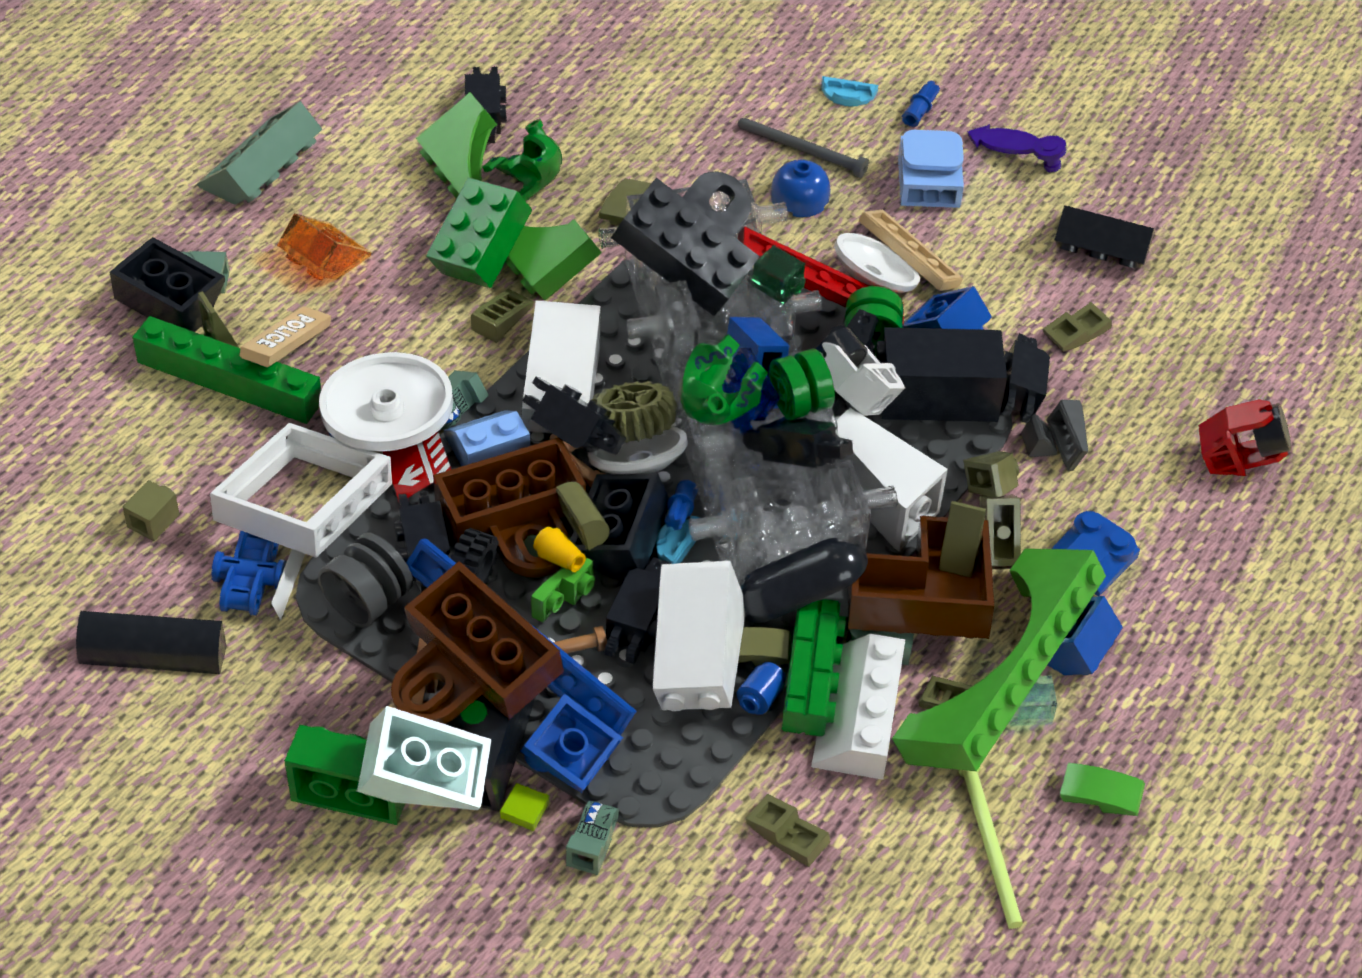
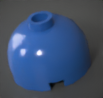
(802, 187)

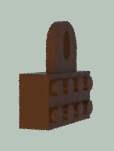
(509, 500)
(473, 647)

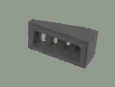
(1069, 432)

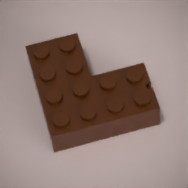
(918, 597)

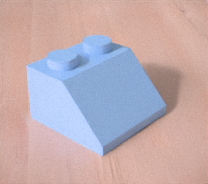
(488, 437)

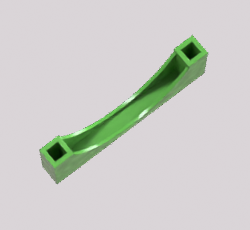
(541, 254)
(967, 726)

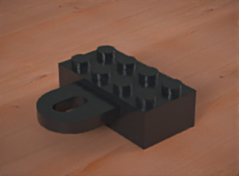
(689, 239)

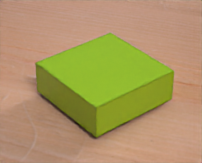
(524, 806)

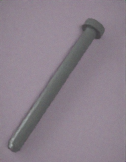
(858, 166)

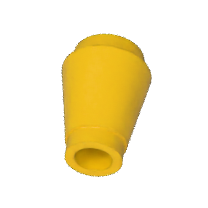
(558, 549)

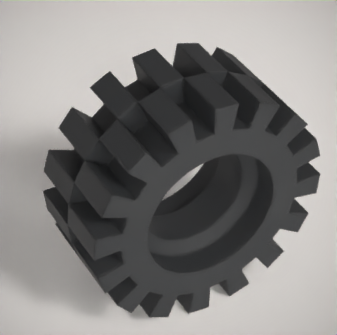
(477, 552)

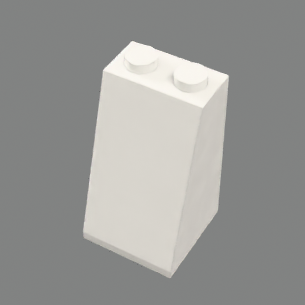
(562, 351)
(886, 461)
(697, 635)

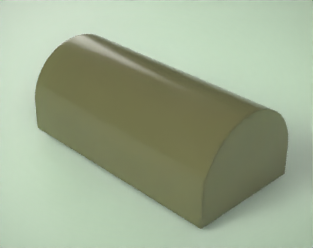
(582, 514)

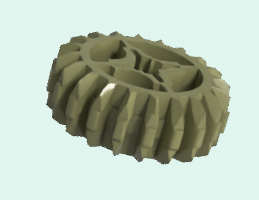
(639, 409)

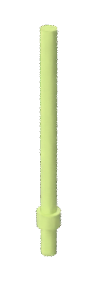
(992, 848)

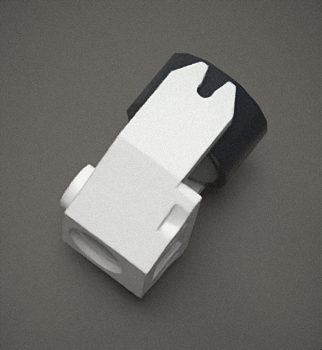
(858, 374)

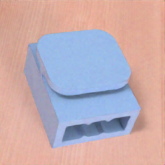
(931, 168)

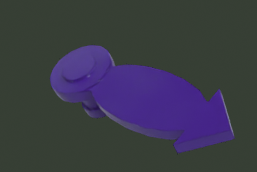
(1019, 142)

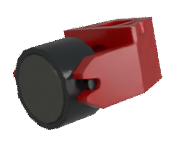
(1222, 446)

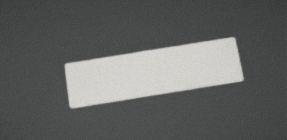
(287, 581)

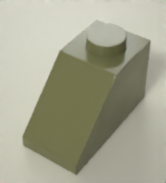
(992, 473)
(1004, 527)

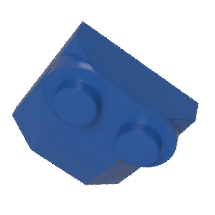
(1111, 544)
(570, 744)

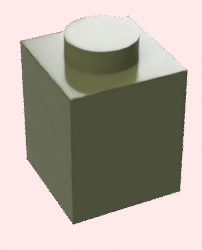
(151, 510)

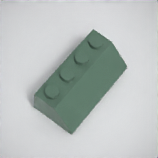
(262, 155)

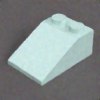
(423, 762)

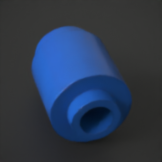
(761, 688)

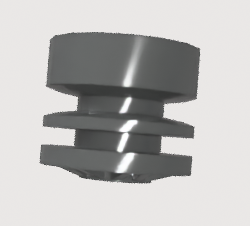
(365, 579)

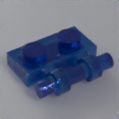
(769, 396)

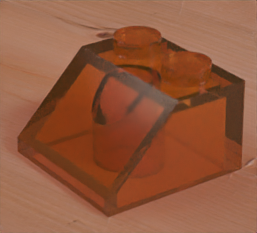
(321, 247)

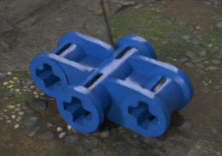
(247, 573)

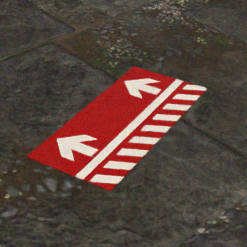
(415, 465)

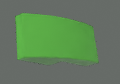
(562, 587)
(1103, 787)

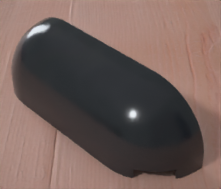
(801, 579)

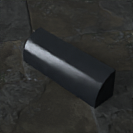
(150, 642)

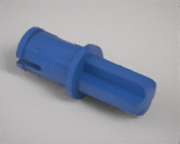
(920, 104)
(681, 504)

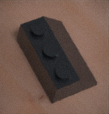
(1104, 236)
(165, 284)
(634, 512)

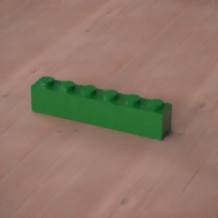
(221, 369)

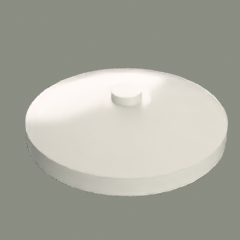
(386, 401)

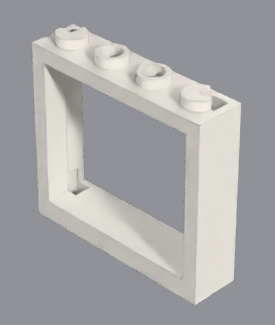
(369, 474)

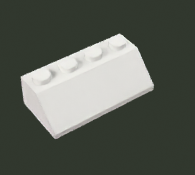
(863, 708)

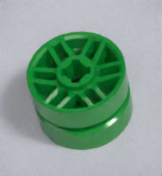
(880, 302)
(802, 384)

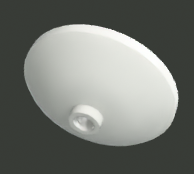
(875, 263)
(643, 456)

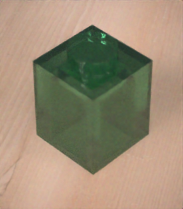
(779, 274)

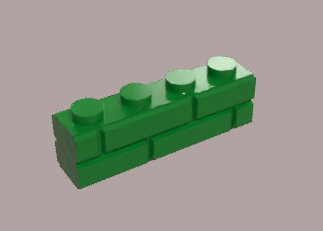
(811, 668)

